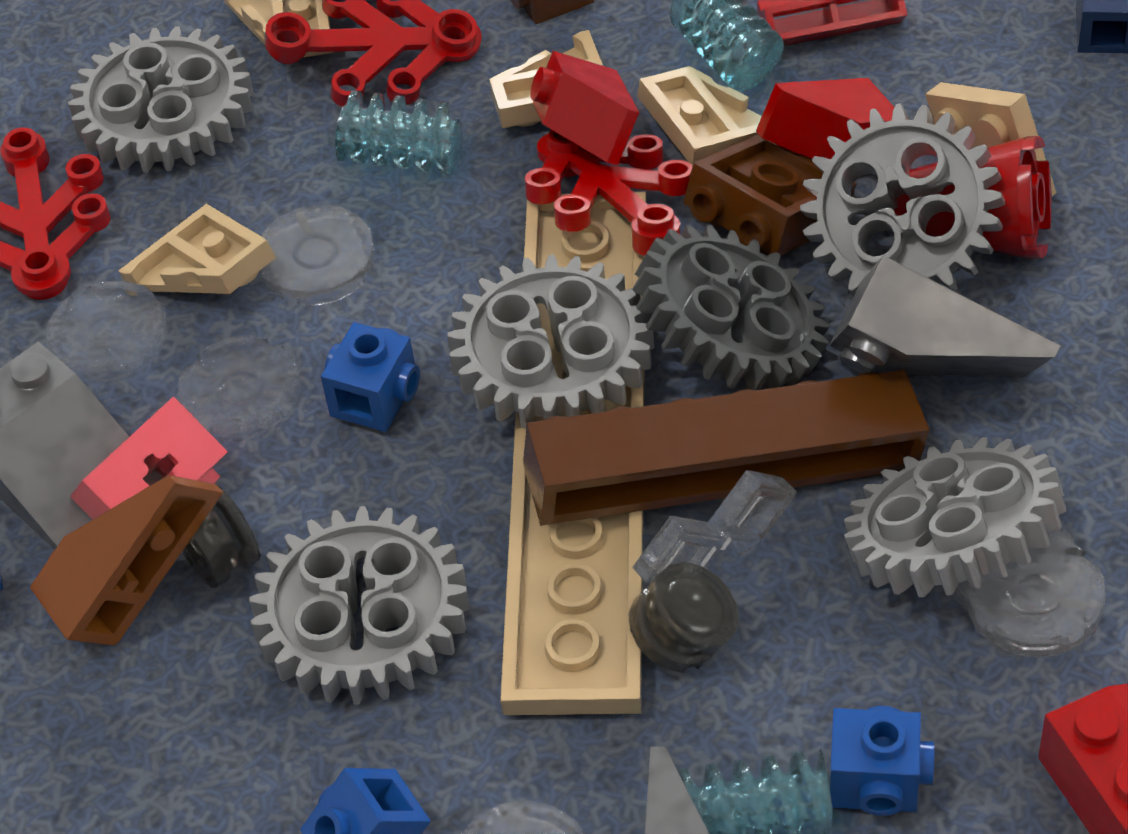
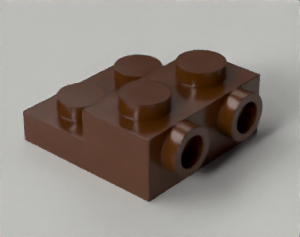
(755, 193)

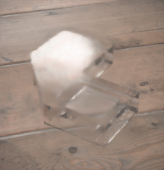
(737, 524)

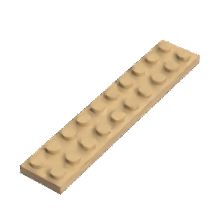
(572, 580)

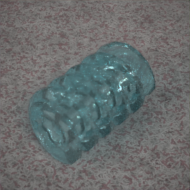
(729, 38)
(398, 134)
(763, 801)

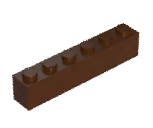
(704, 445)

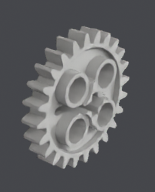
(161, 99)
(888, 152)
(508, 356)
(955, 516)
(299, 604)

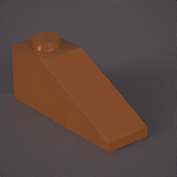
(117, 560)

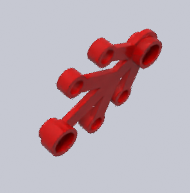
(382, 41)
(573, 211)
(44, 267)

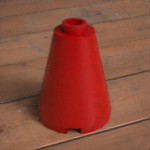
(1026, 194)

